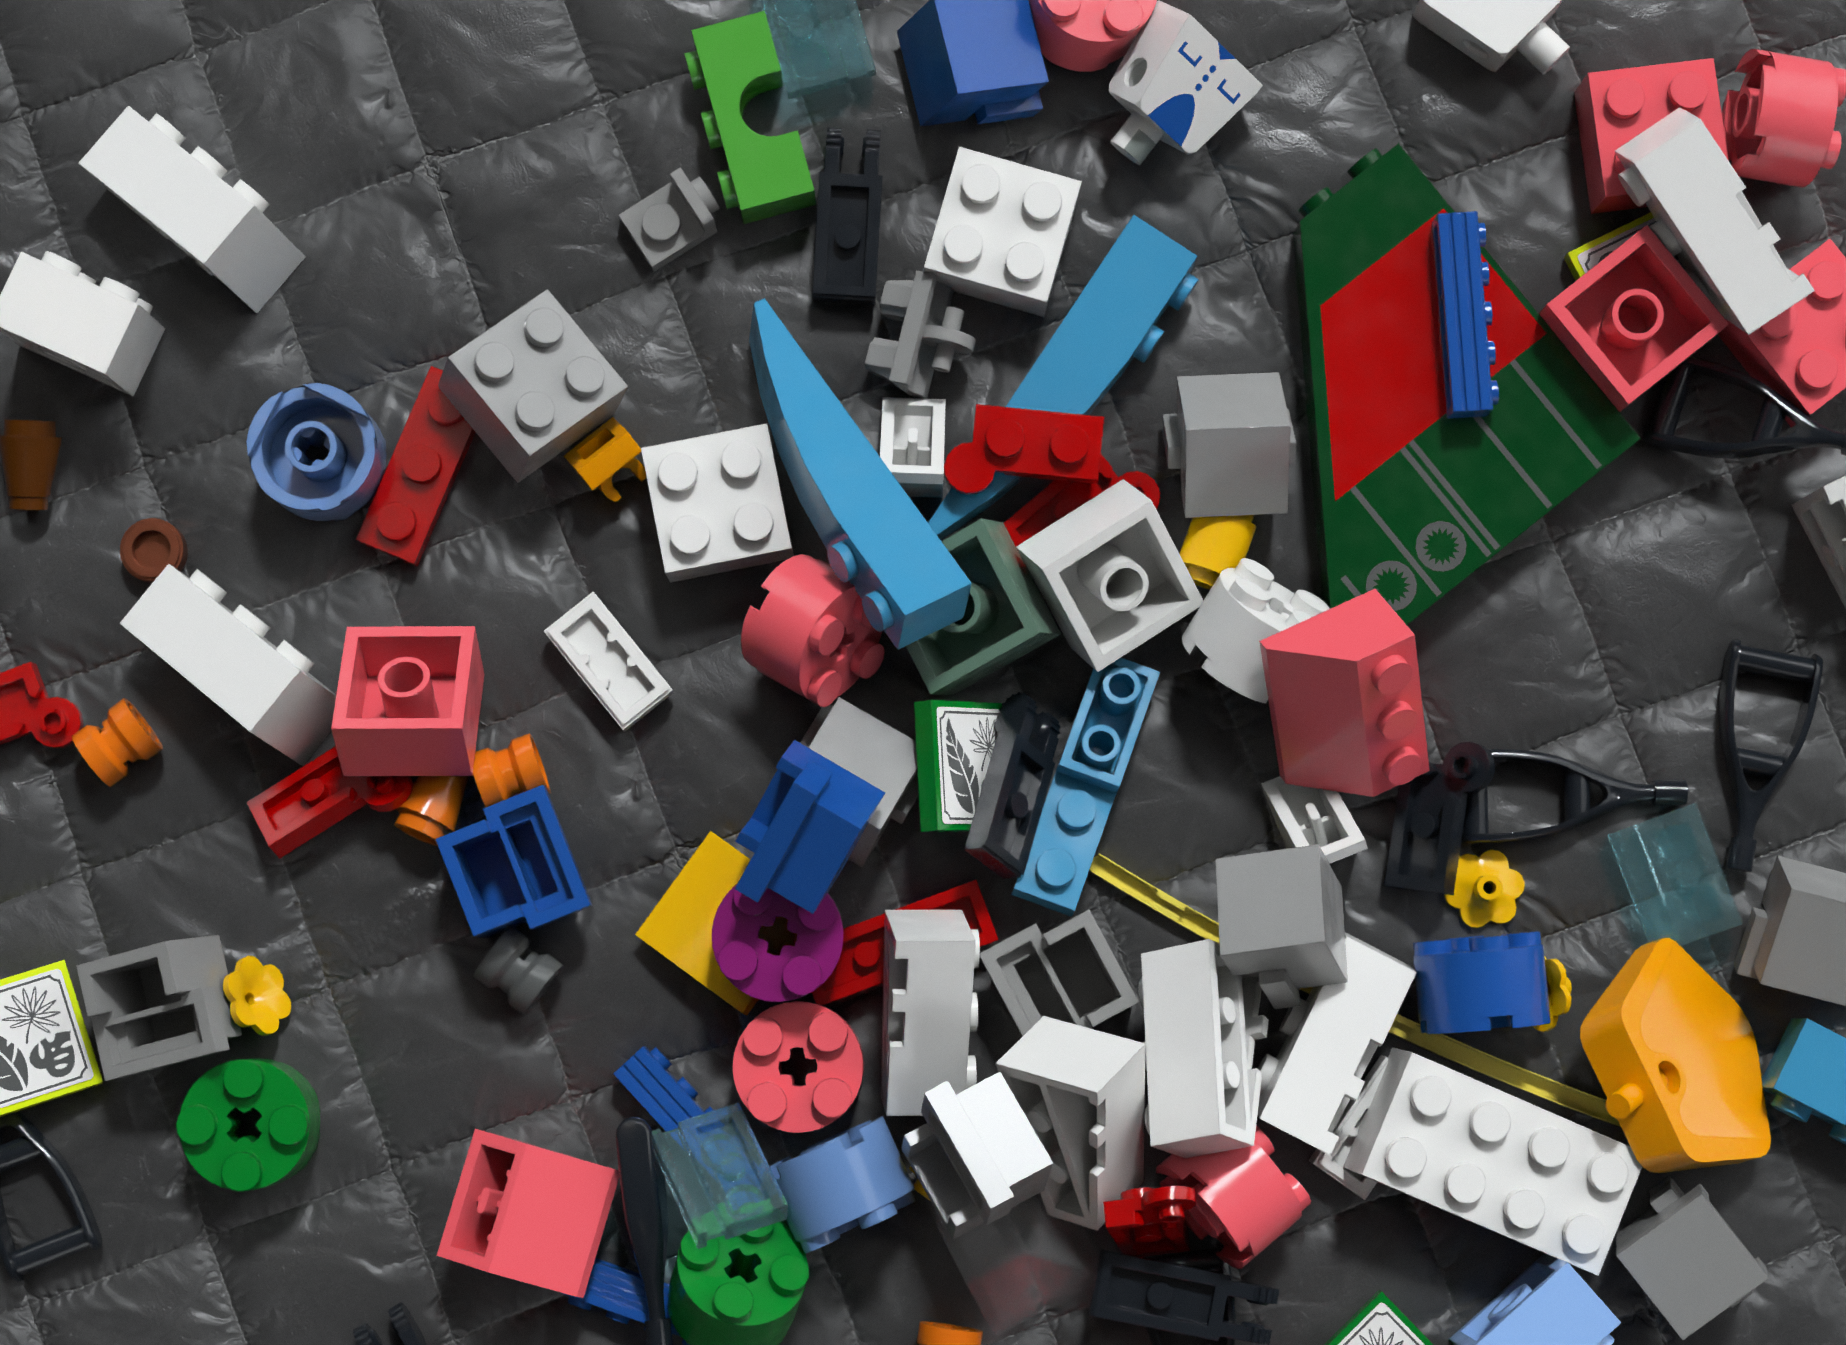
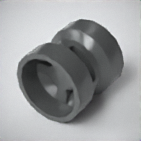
(518, 971)

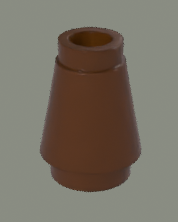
(29, 462)

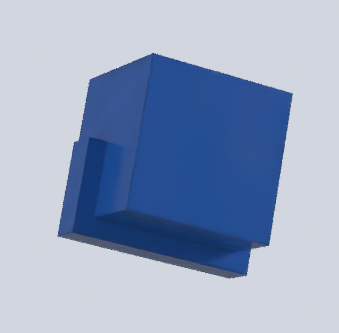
(973, 60)
(805, 828)
(514, 866)

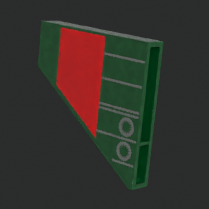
(1396, 484)

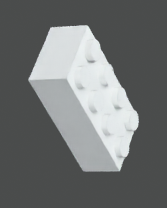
(1495, 1160)

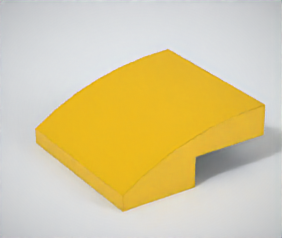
(685, 916)

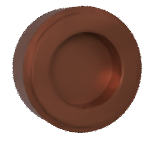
(150, 547)

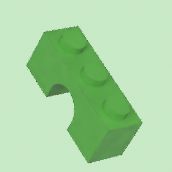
(735, 65)

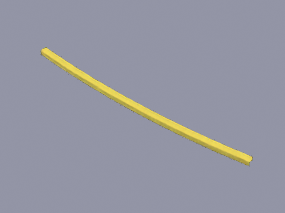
(1401, 1027)

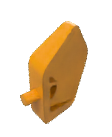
(1677, 1063)

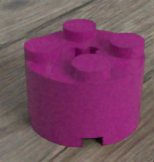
(798, 967)

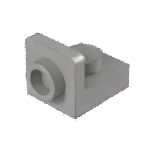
(671, 219)

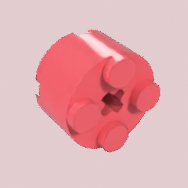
(1088, 32)
(1783, 118)
(811, 632)
(774, 1095)
(1238, 1198)

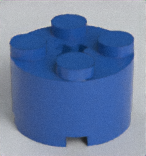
(1481, 983)

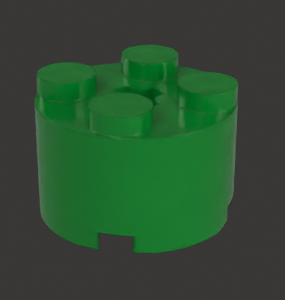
(213, 1120)
(738, 1287)

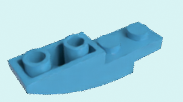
(1086, 784)

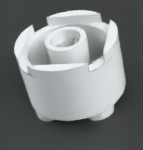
(1236, 616)

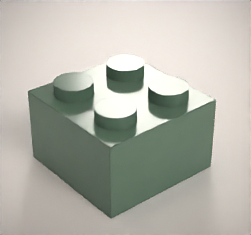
(1001, 617)

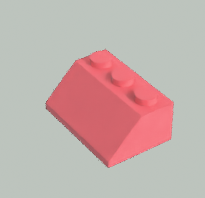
(1347, 699)

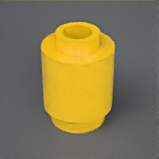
(1215, 545)

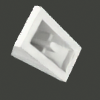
(914, 443)
(1312, 818)

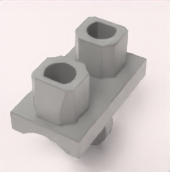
(927, 335)

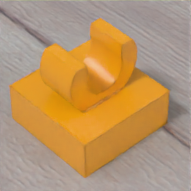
(604, 454)

